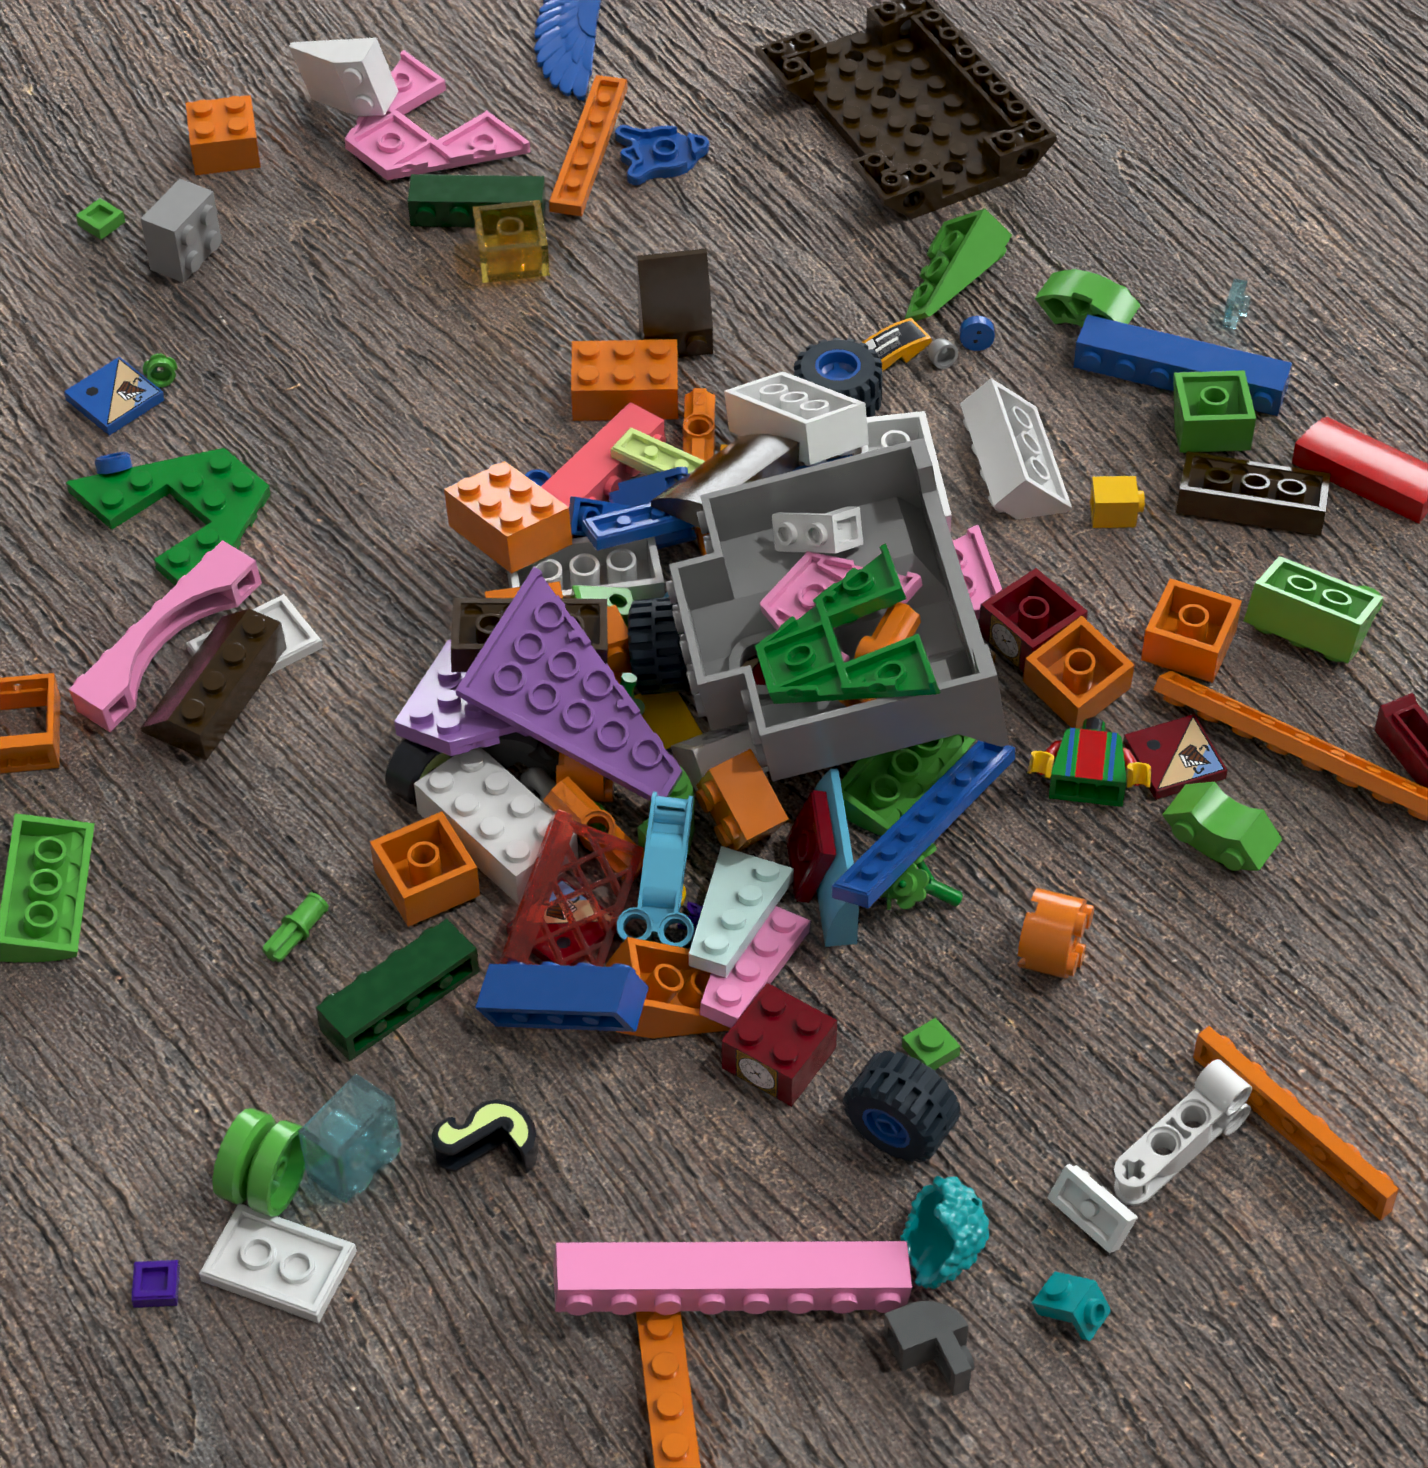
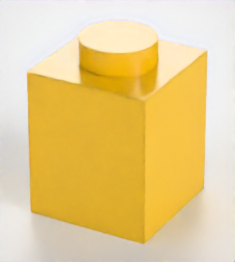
(1115, 501)

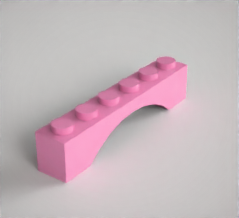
(215, 584)

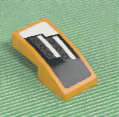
(898, 340)

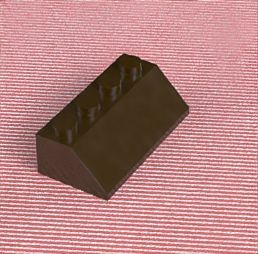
(217, 683)

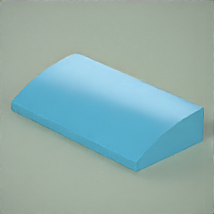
(837, 917)

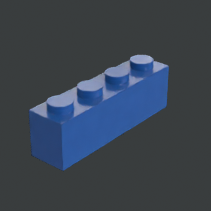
(562, 996)

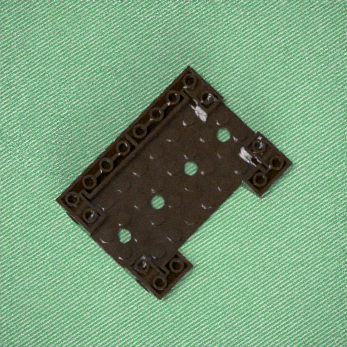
(937, 89)

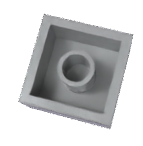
(181, 230)

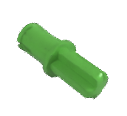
(295, 927)

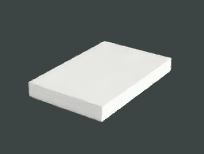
(298, 634)
(278, 1263)

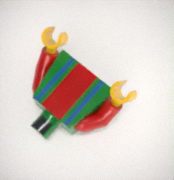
(1090, 766)

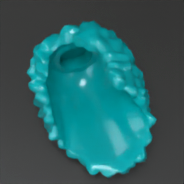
(944, 1231)

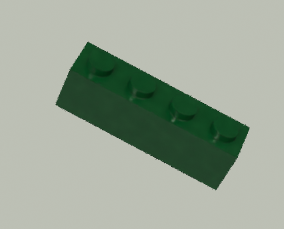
(451, 198)
(397, 989)

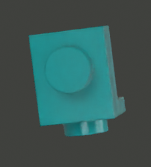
(1073, 1301)

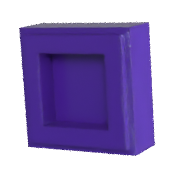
(155, 1283)

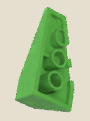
(958, 256)

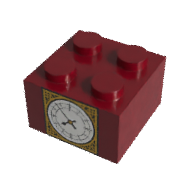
(1027, 616)
(779, 1044)

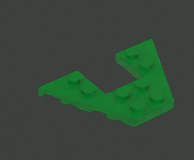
(207, 483)
(805, 660)

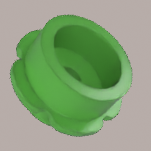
(160, 378)

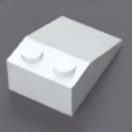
(346, 74)

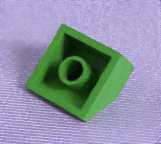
(1213, 411)

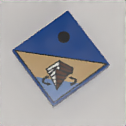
(114, 395)

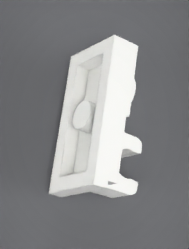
(1092, 1208)

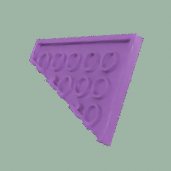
(557, 689)

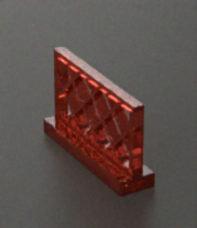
(543, 882)

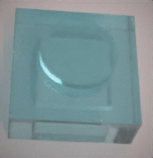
(1236, 304)

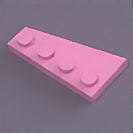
(760, 963)

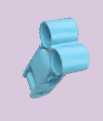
(663, 871)

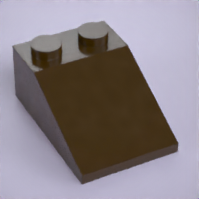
(676, 300)

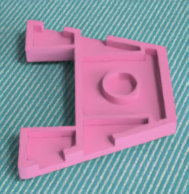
(808, 579)

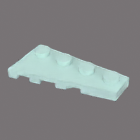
(735, 908)

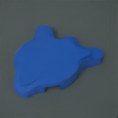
(658, 152)

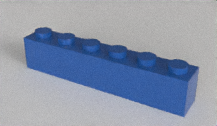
(1155, 356)

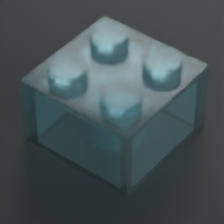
(351, 1138)

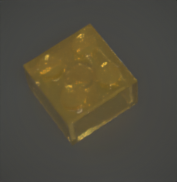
(511, 241)

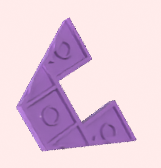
(444, 720)

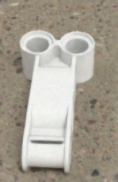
(1215, 1103)

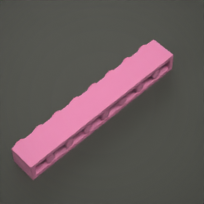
(731, 1277)

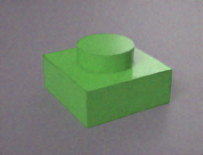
(100, 218)
(931, 1044)

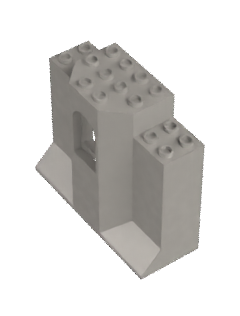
(724, 620)

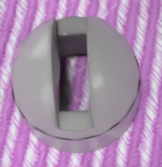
(942, 353)

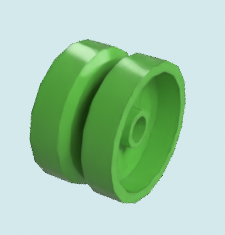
(259, 1163)

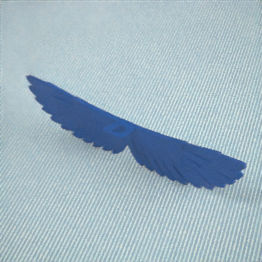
(567, 43)

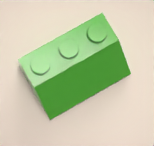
(1312, 609)

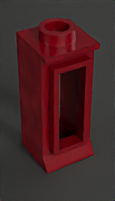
(1405, 732)

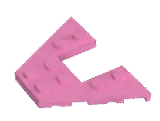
(401, 148)

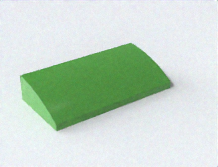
(890, 783)
(44, 889)

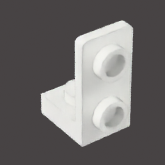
(817, 531)

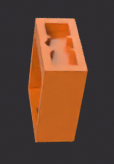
(34, 750)

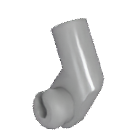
(538, 780)

